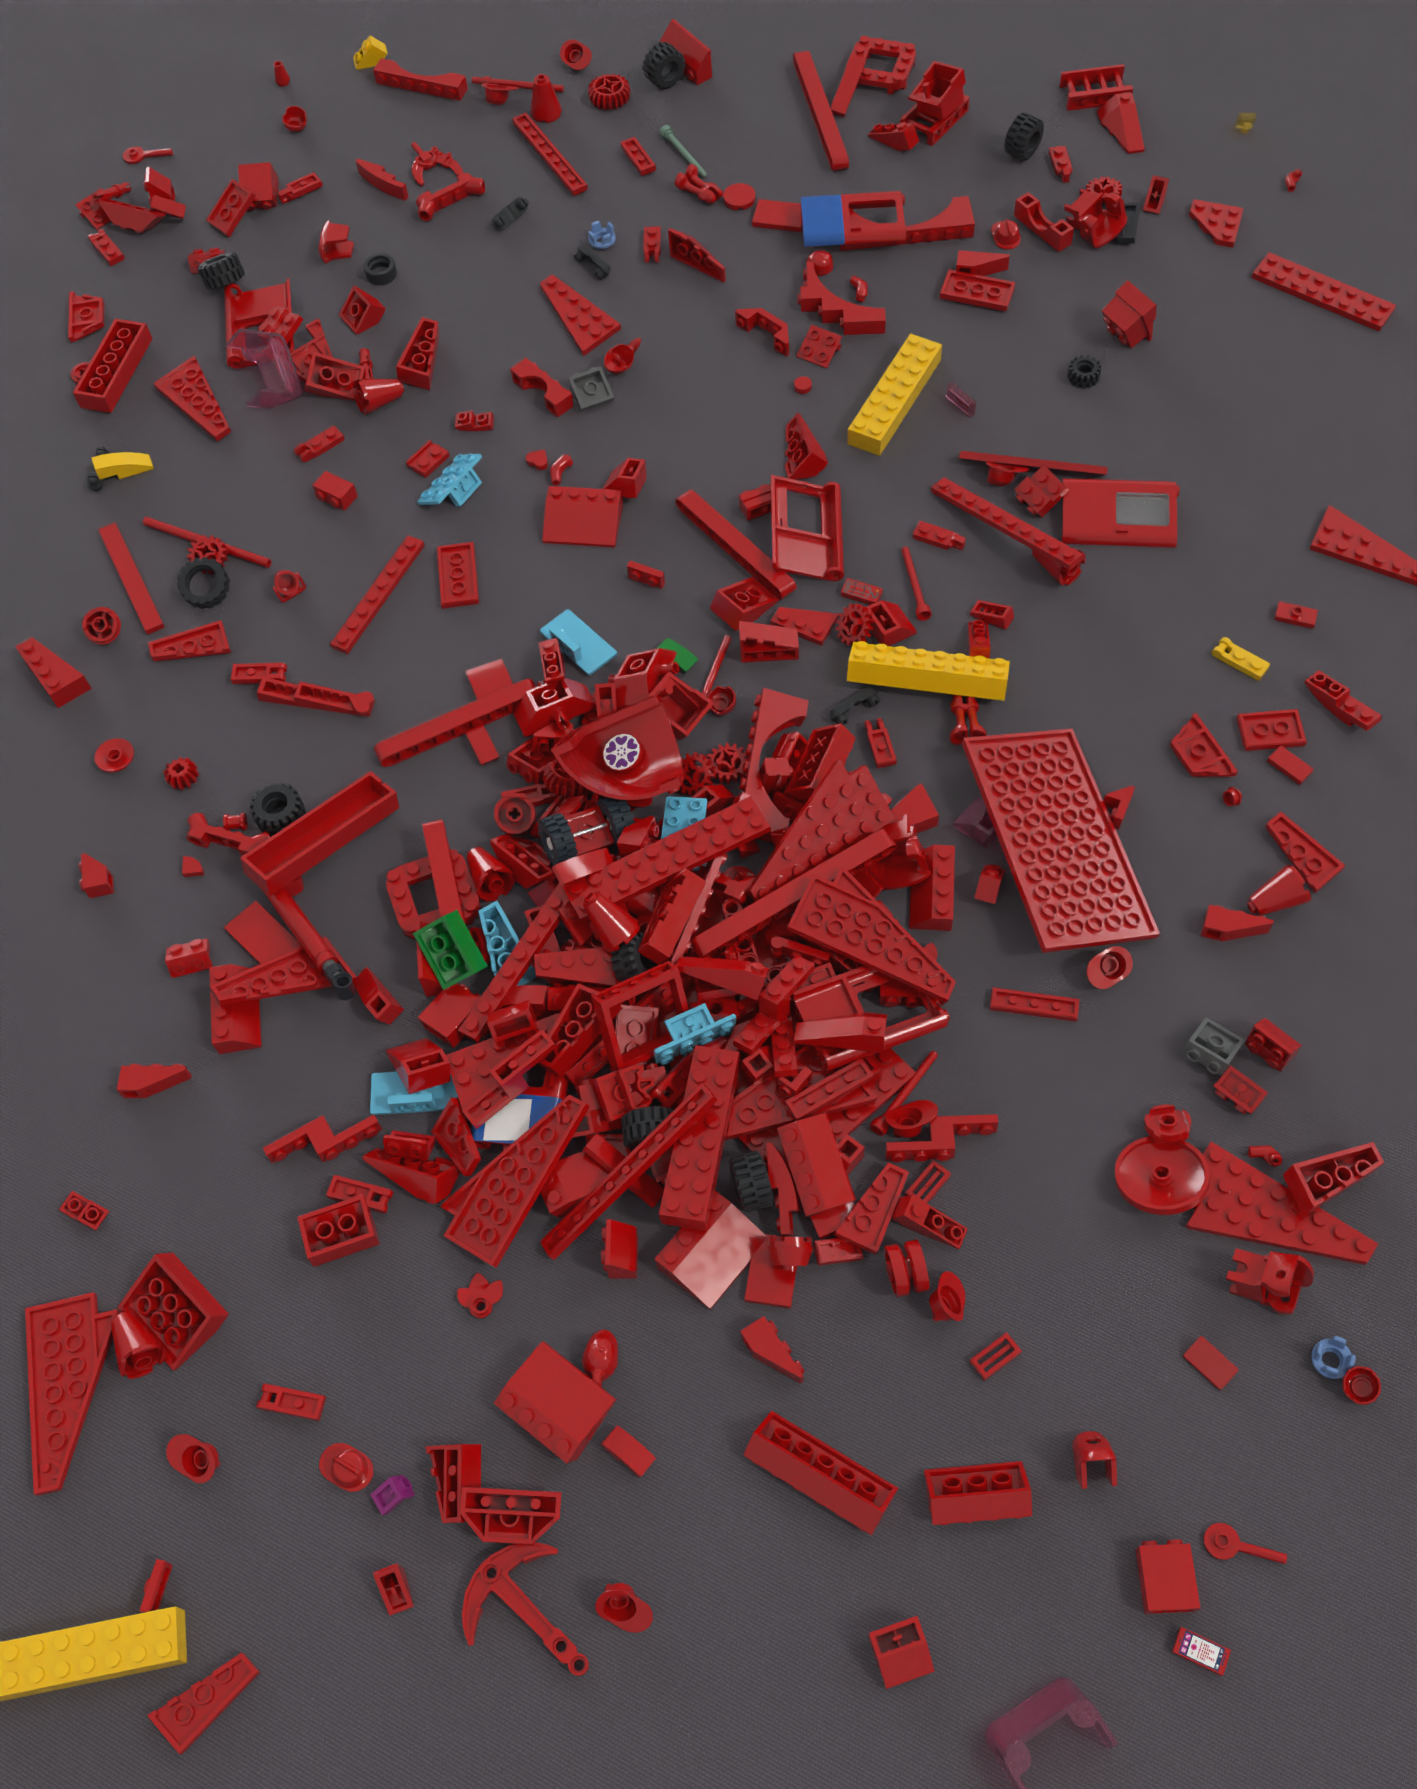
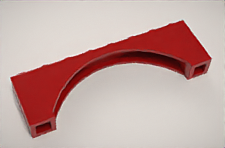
(952, 223)
(773, 714)

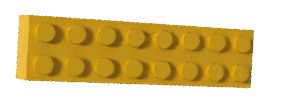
(894, 394)
(928, 670)
(92, 1653)

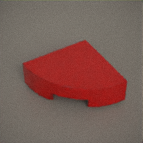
(191, 867)

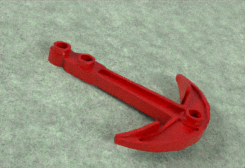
(481, 1586)

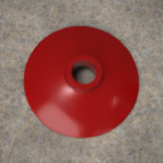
(111, 749)

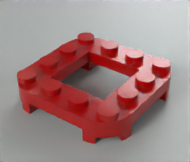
(898, 78)
(420, 870)

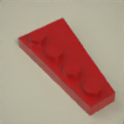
(580, 965)

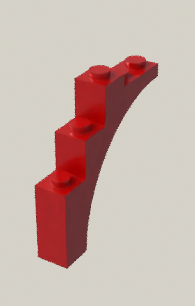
(852, 317)

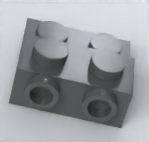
(590, 388)
(1213, 1046)

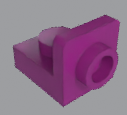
(392, 1493)

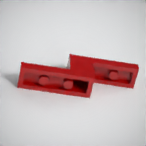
(773, 1004)
(509, 1078)
(322, 1138)
(941, 1138)

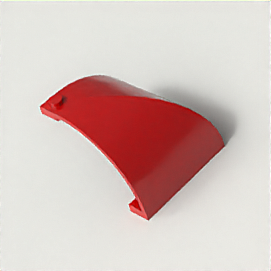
(660, 766)

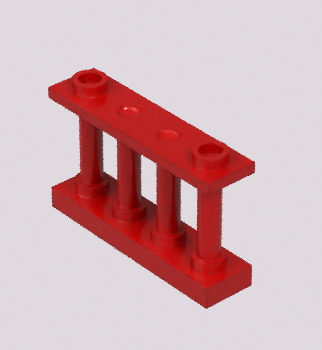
(1085, 77)
(940, 126)

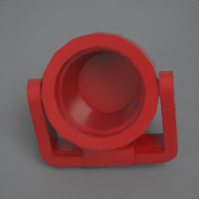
(288, 584)

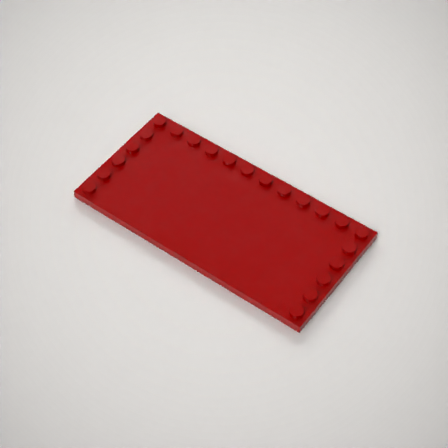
(1059, 840)

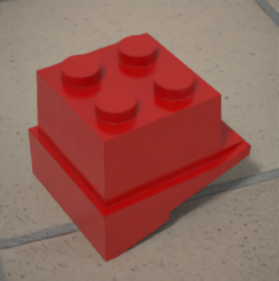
(939, 90)
(1130, 315)
(682, 704)

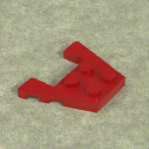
(302, 355)

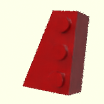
(454, 1468)

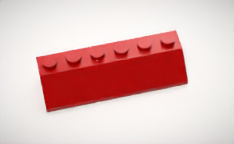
(820, 1472)

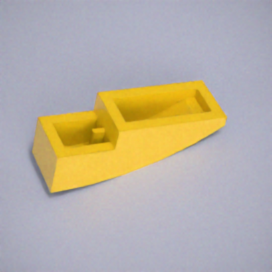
(121, 464)

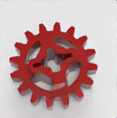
(1104, 185)
(207, 549)
(854, 624)
(726, 762)
(702, 775)

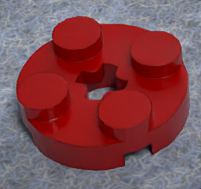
(1176, 1130)

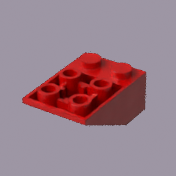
(420, 1065)

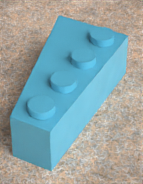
(501, 939)

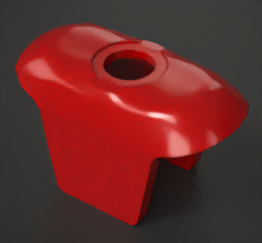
(334, 242)
(1093, 1452)

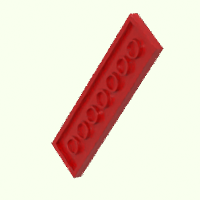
(1324, 291)

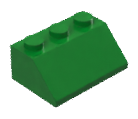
(450, 949)

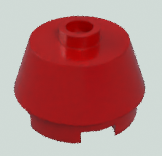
(101, 625)
(790, 1251)

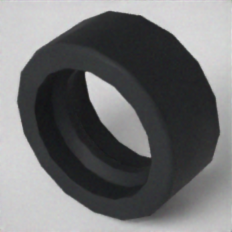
(378, 260)

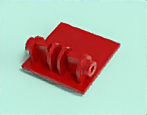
(93, 212)
(819, 346)

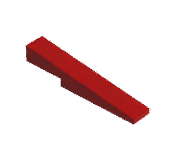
(306, 696)

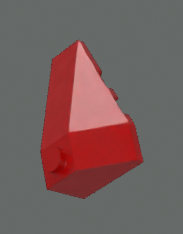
(1122, 120)
(692, 253)
(803, 452)
(735, 975)
(853, 1031)

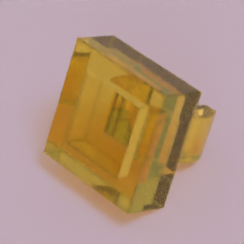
(1245, 121)

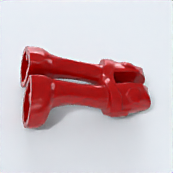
(692, 183)
(960, 709)

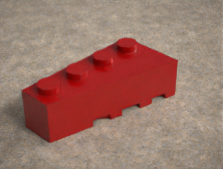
(419, 356)
(1327, 1176)

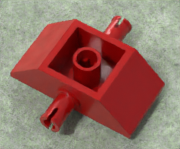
(641, 674)
(553, 703)

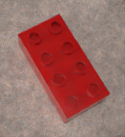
(820, 752)

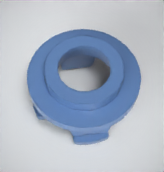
(607, 235)
(1337, 1346)

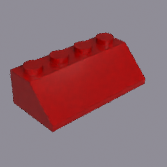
(696, 54)
(934, 897)
(236, 1024)
(816, 1164)
(978, 1493)

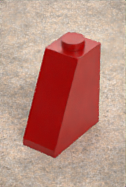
(918, 808)

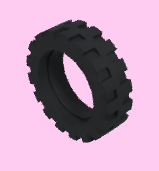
(191, 570)

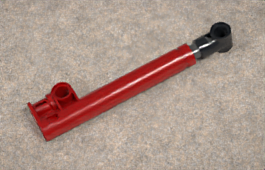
(311, 939)

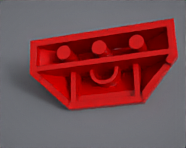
(131, 216)
(524, 859)
(509, 1514)

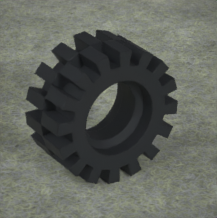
(1086, 364)

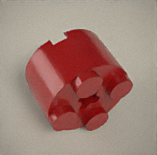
(507, 806)

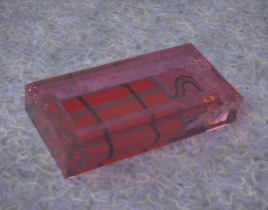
(961, 399)

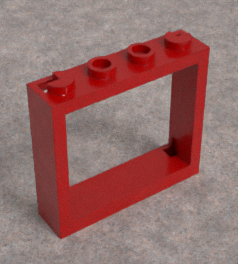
(625, 990)

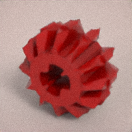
(181, 773)

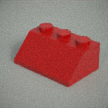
(425, 973)
(338, 1230)

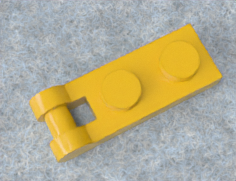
(1240, 659)

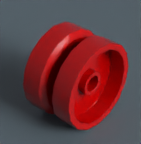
(906, 1268)

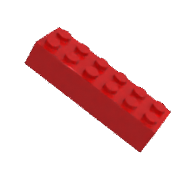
(112, 365)

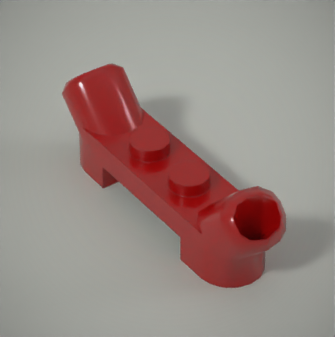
(465, 186)
(202, 835)
(730, 887)

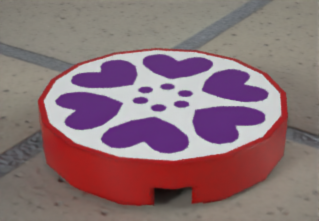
(622, 752)

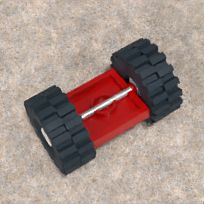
(585, 830)

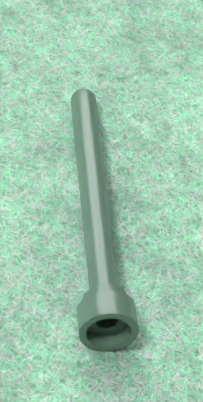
(668, 134)

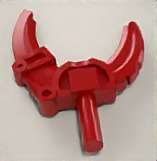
(430, 159)

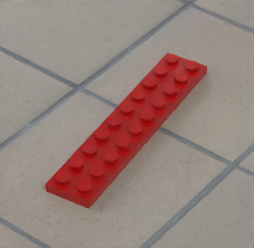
(671, 855)

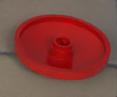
(1162, 1176)

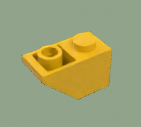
(370, 53)

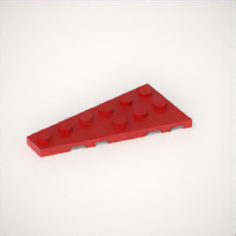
(580, 317)
(1351, 542)

